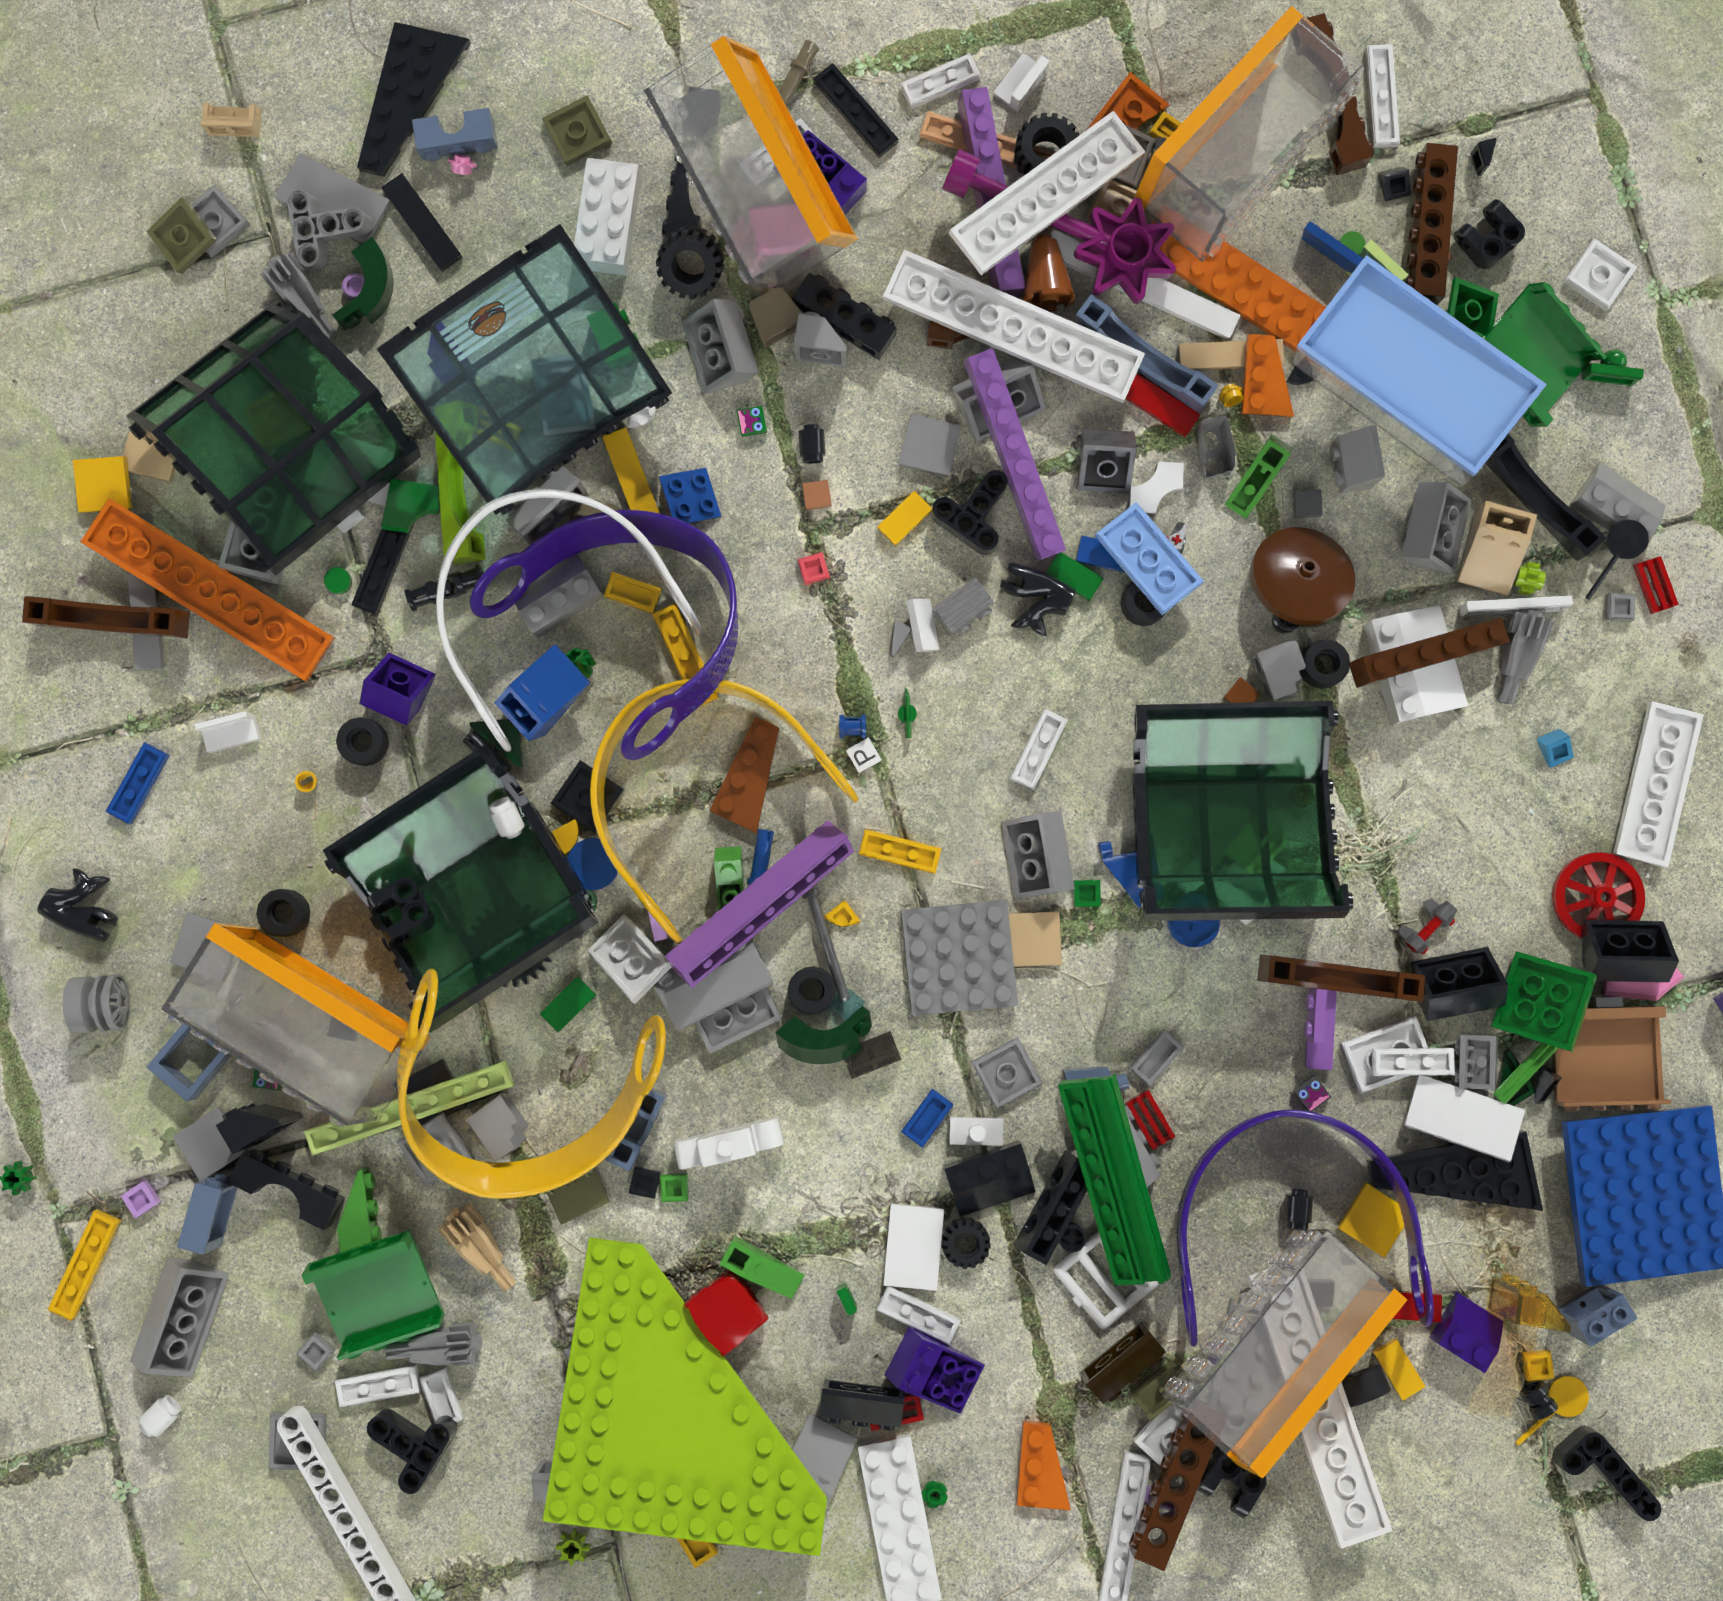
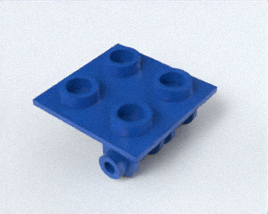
(690, 495)

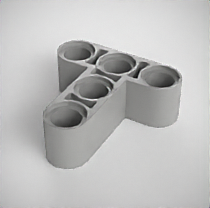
(320, 227)

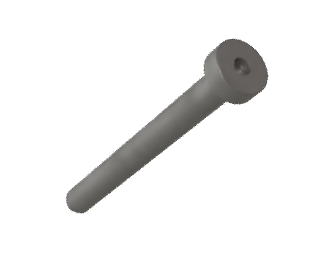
(811, 896)

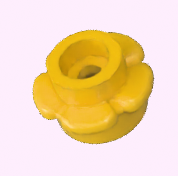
(1231, 395)

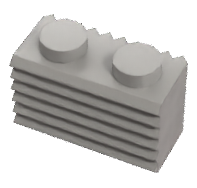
(963, 607)

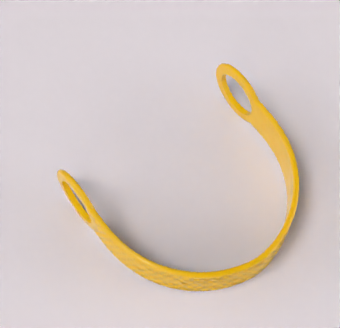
(615, 732)
(534, 1174)

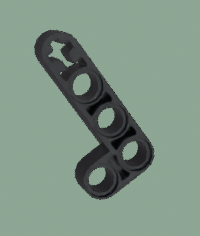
(1613, 1474)

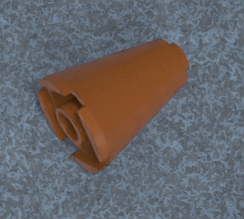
(1047, 276)

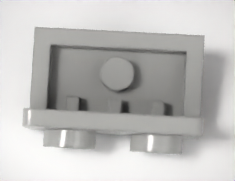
(1477, 1062)

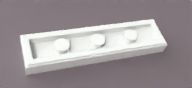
(1382, 96)
(1508, 606)

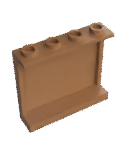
(1613, 1061)

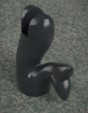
(1036, 584)
(81, 920)

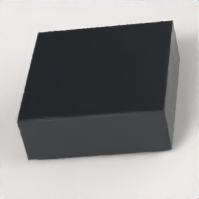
(644, 1182)

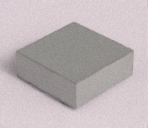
(1620, 607)
(316, 1351)

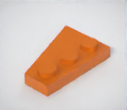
(1132, 103)
(1264, 379)
(1039, 1469)

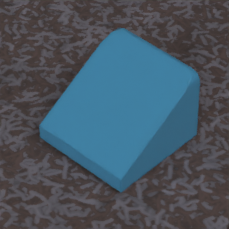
(1555, 747)

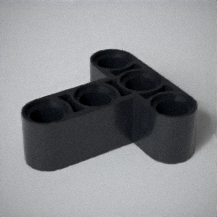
(972, 515)
(414, 1452)

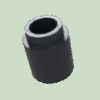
(812, 444)
(1298, 1209)

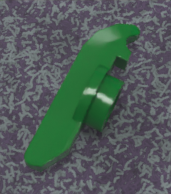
(907, 714)

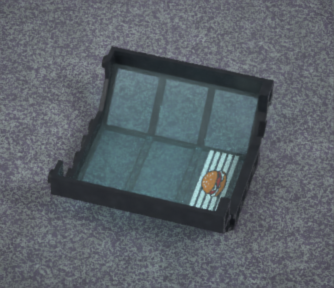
(523, 358)

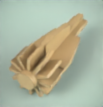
(475, 1243)

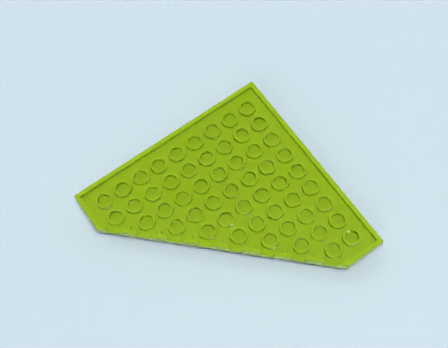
(664, 1428)

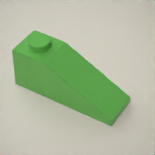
(1259, 476)

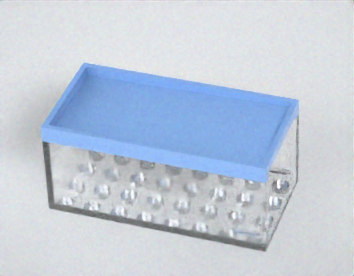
(1416, 372)

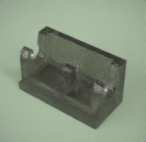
(873, 1055)

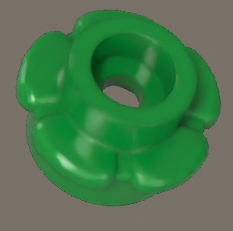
(930, 1488)

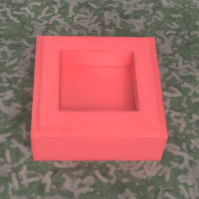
(813, 568)

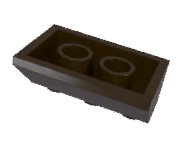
(1122, 1363)

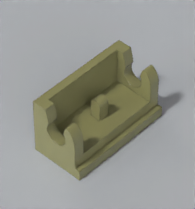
(1150, 1391)

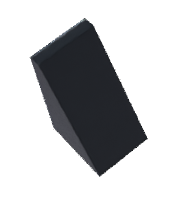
(1546, 1083)

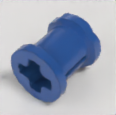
(852, 726)

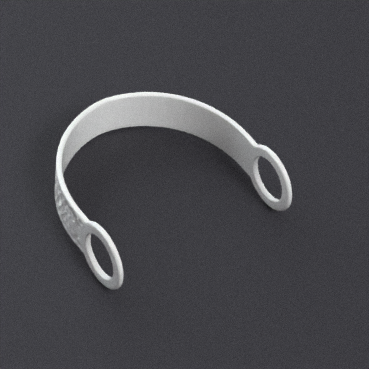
(477, 700)

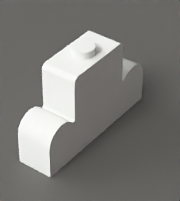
(728, 1143)

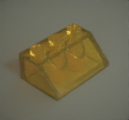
(1524, 1304)

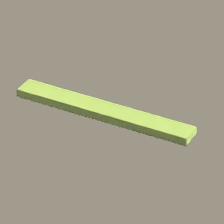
(422, 1102)

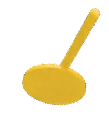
(1570, 1397)

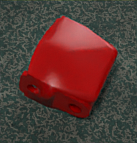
(726, 1311)

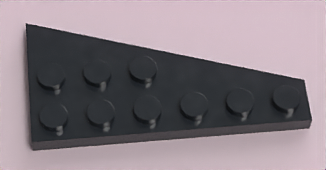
(408, 85)

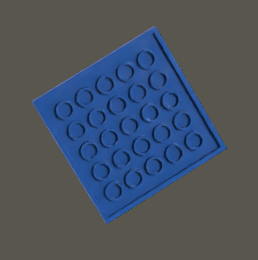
(1645, 1194)

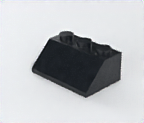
(1628, 951)
(1460, 983)
(254, 1125)
(989, 1178)
(862, 1404)

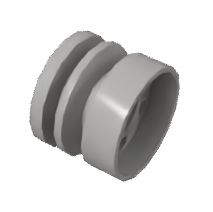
(96, 1003)

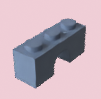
(475, 136)
(630, 1147)

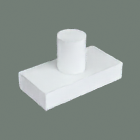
(976, 1131)

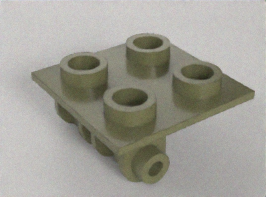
(578, 1197)

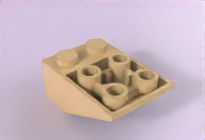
(1496, 547)

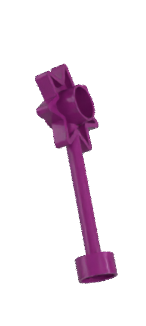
(1120, 248)

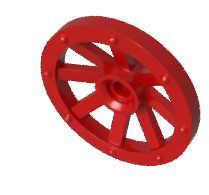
(1593, 893)

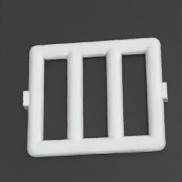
(1081, 1299)

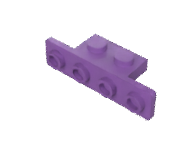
(1320, 1028)

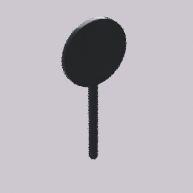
(1625, 541)

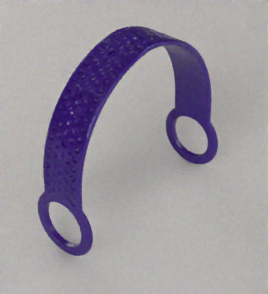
(603, 530)
(1400, 1189)

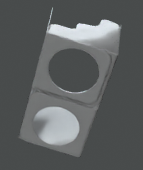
(1220, 427)
(1280, 669)
(499, 1126)

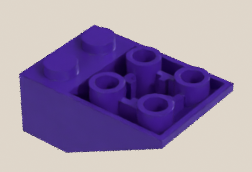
(843, 179)
(933, 1370)

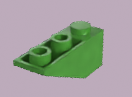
(728, 874)
(358, 1218)
(761, 1268)

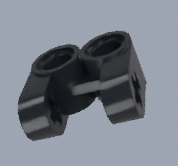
(1502, 221)
(409, 907)
(1246, 1494)

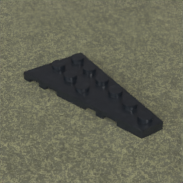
(1467, 1174)

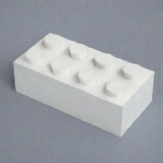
(608, 215)

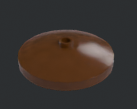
(1302, 576)

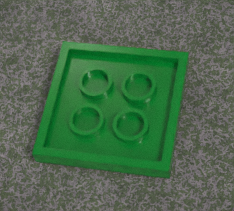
(1545, 1001)

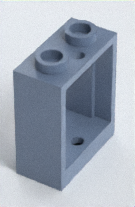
(174, 1078)
(207, 1214)
(1601, 1315)

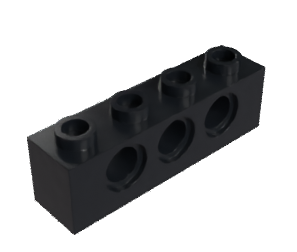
(873, 343)
(1053, 1210)

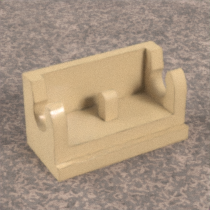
(231, 120)

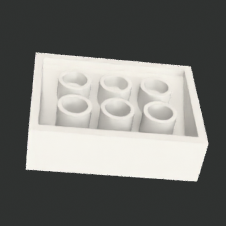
(1423, 690)

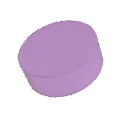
(352, 285)

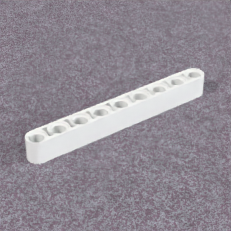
(346, 1502)

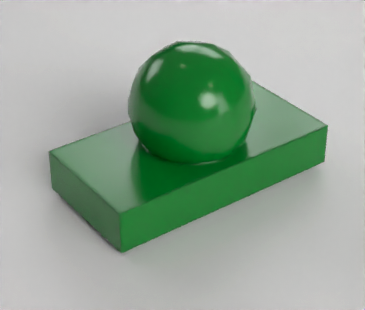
(1613, 370)

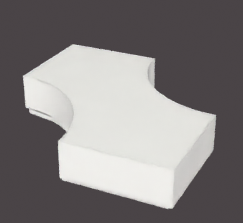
(1166, 479)

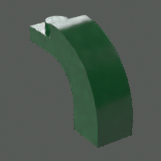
(376, 289)
(824, 1046)

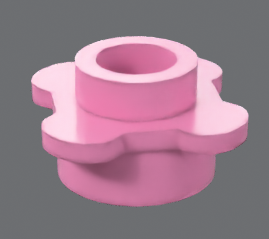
(462, 164)

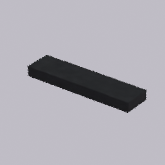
(855, 110)
(422, 222)
(380, 570)

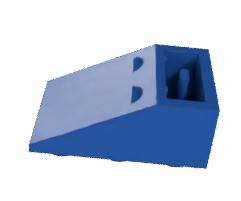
(542, 694)

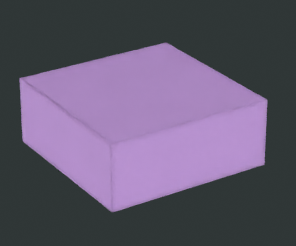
(140, 1199)

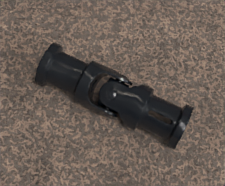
(463, 581)

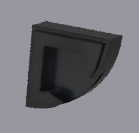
(1298, 377)

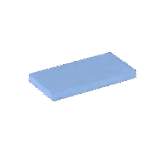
(1149, 558)

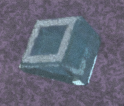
(847, 1008)

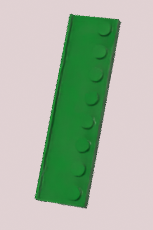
(1114, 1180)

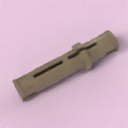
(798, 70)

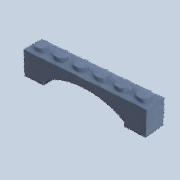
(1177, 380)

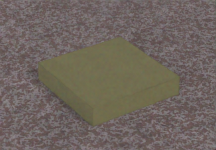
(577, 130)
(181, 235)

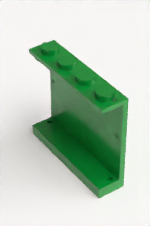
(1546, 342)
(376, 1294)

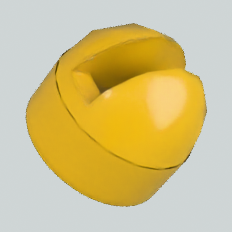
(310, 785)

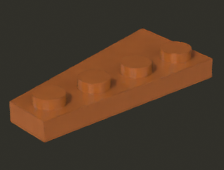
(748, 777)

